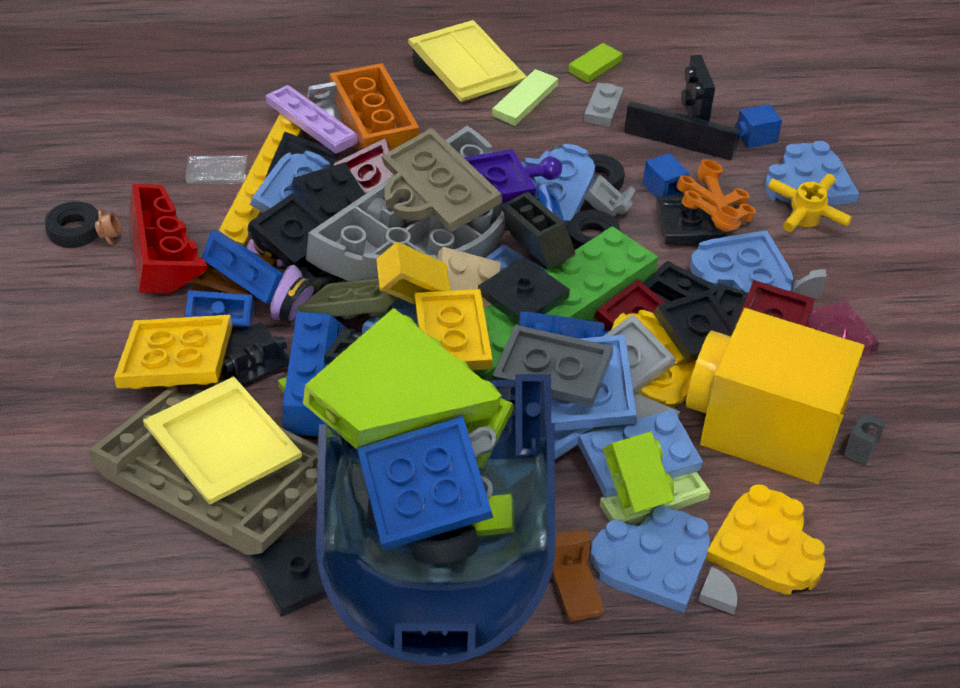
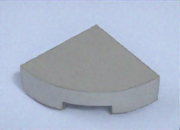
(811, 285)
(719, 592)

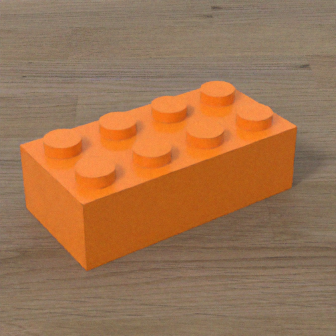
(373, 106)

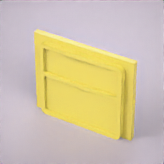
(467, 60)
(222, 439)

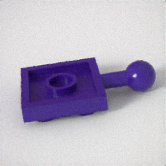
(508, 174)

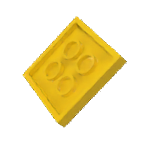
(174, 352)

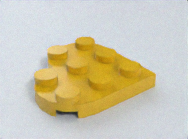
(673, 384)
(767, 544)

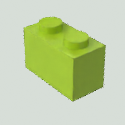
(639, 473)

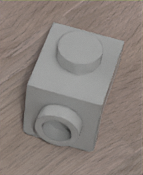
(608, 199)

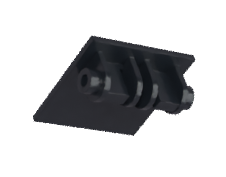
(254, 354)

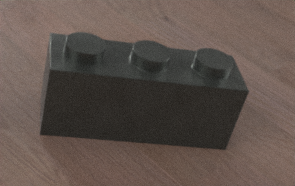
(538, 230)

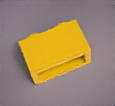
(408, 271)

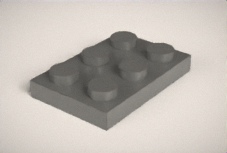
(574, 363)

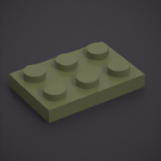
(350, 299)

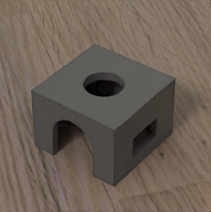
(861, 442)

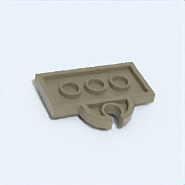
(436, 183)

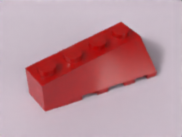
(160, 243)

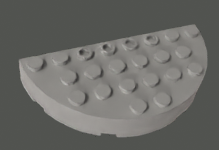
(367, 228)

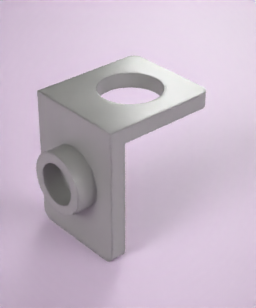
(325, 101)

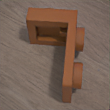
(574, 576)

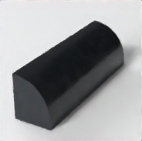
(681, 130)

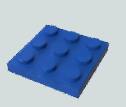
(424, 483)

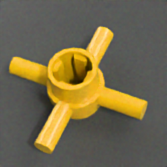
(809, 203)

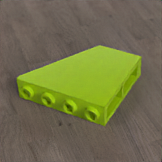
(396, 384)

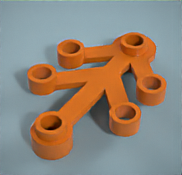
(723, 215)

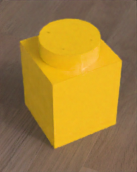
(774, 393)

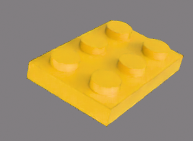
(458, 323)

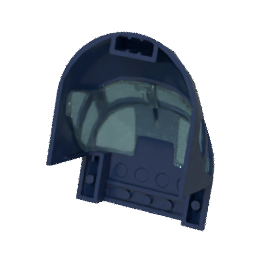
(456, 606)

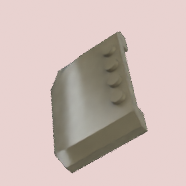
(244, 520)

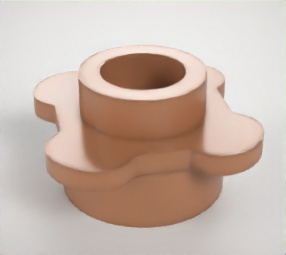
(108, 226)

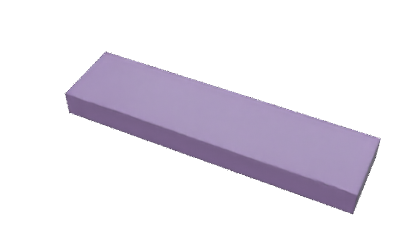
(312, 119)

